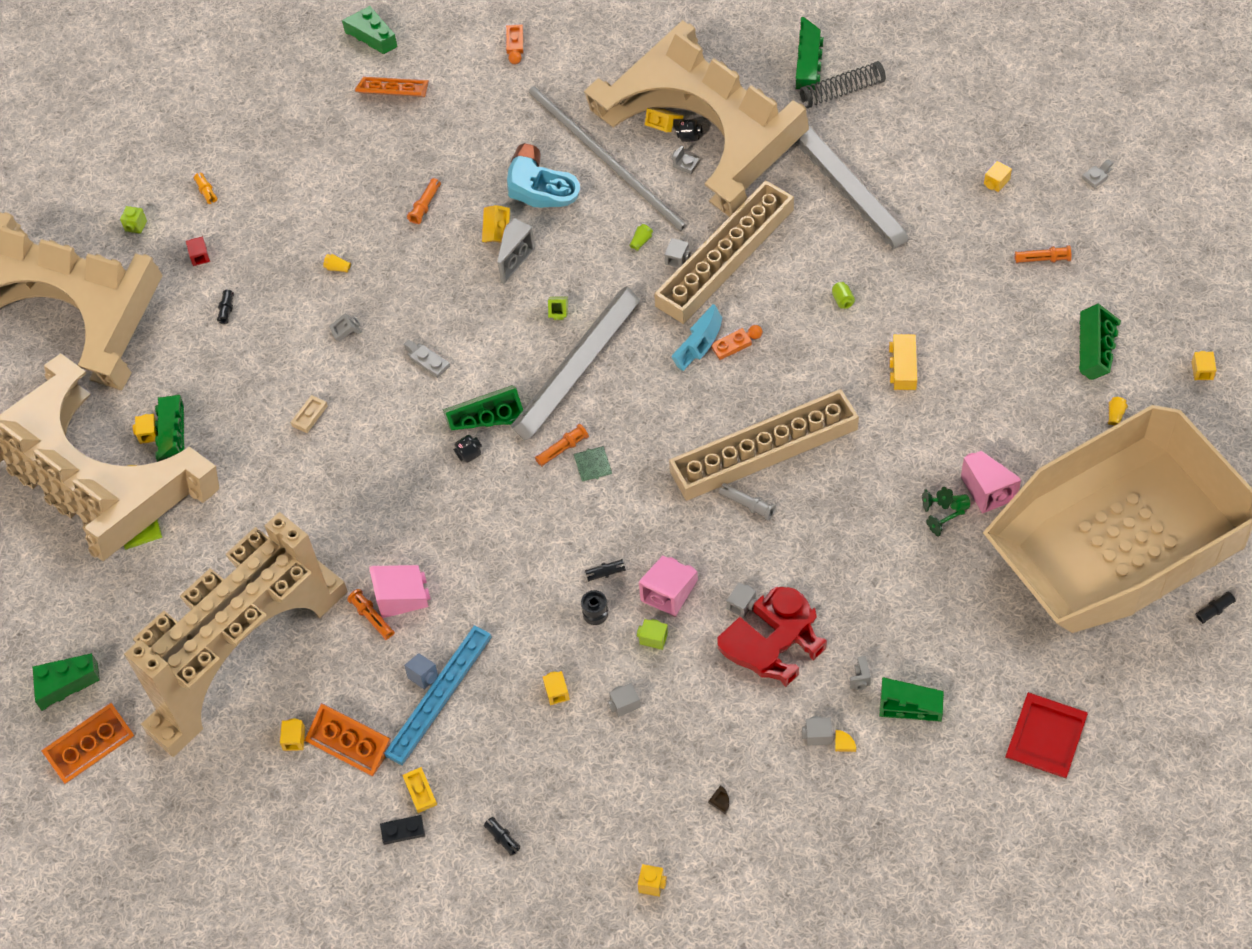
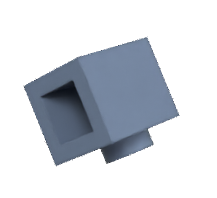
(421, 671)

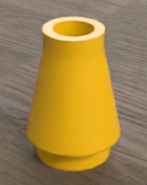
(335, 263)
(1117, 408)

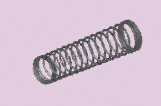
(804, 91)

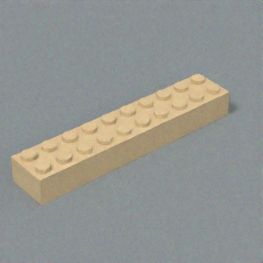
(724, 252)
(763, 444)

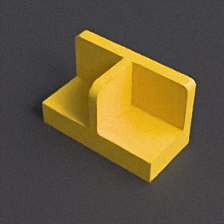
(661, 119)
(494, 222)

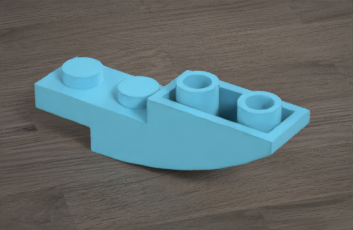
(701, 339)

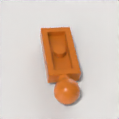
(514, 43)
(736, 341)

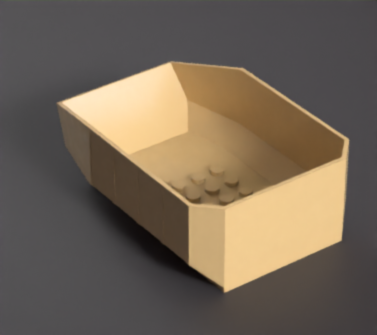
(1124, 519)

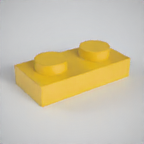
(419, 790)

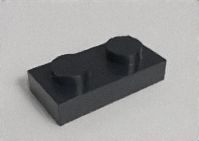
(402, 829)

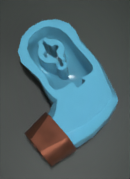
(539, 185)

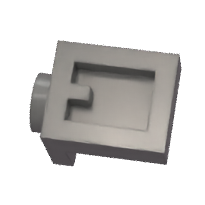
(684, 161)
(344, 326)
(862, 676)

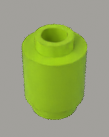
(843, 295)

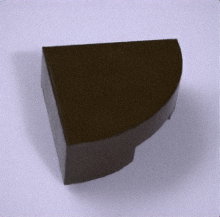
(720, 800)

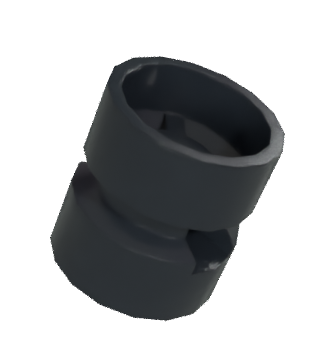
(594, 607)

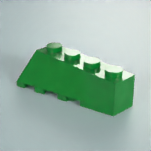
(808, 54)
(1097, 341)
(491, 409)
(169, 427)

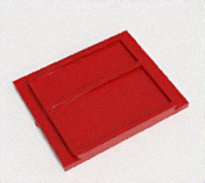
(1046, 735)

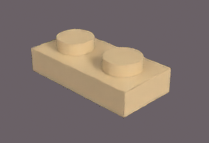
(309, 414)

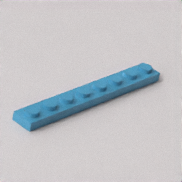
(437, 695)

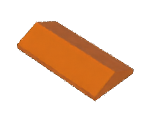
(392, 87)
(348, 738)
(86, 742)

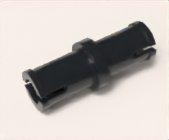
(225, 306)
(605, 570)
(1215, 607)
(502, 836)

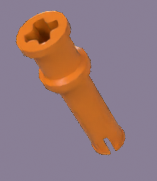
(421, 206)
(1052, 254)
(569, 440)
(367, 606)

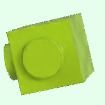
(133, 219)
(558, 307)
(653, 633)

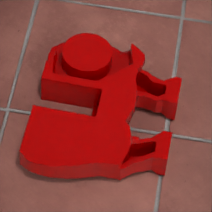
(791, 618)

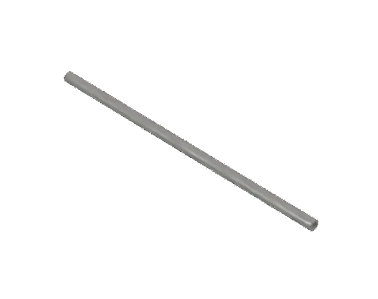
(609, 160)

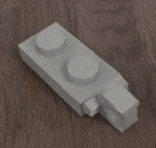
(426, 358)

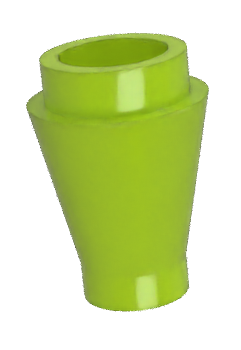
(641, 236)

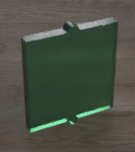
(592, 463)

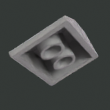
(515, 248)

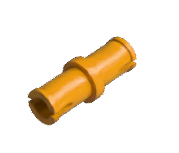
(205, 188)

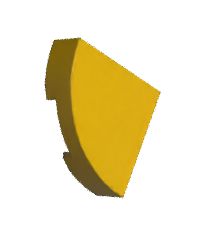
(844, 742)

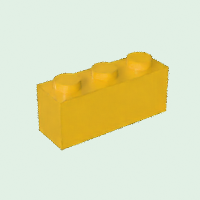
(903, 362)

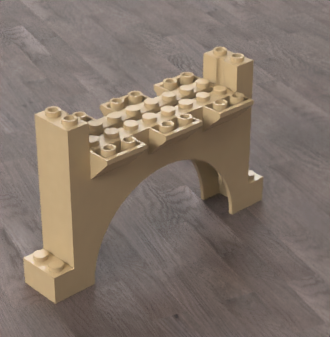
(679, 77)
(99, 287)
(108, 498)
(182, 657)

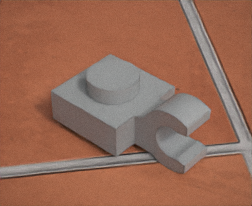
(1096, 176)

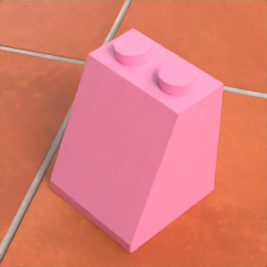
(988, 481)
(667, 585)
(399, 589)

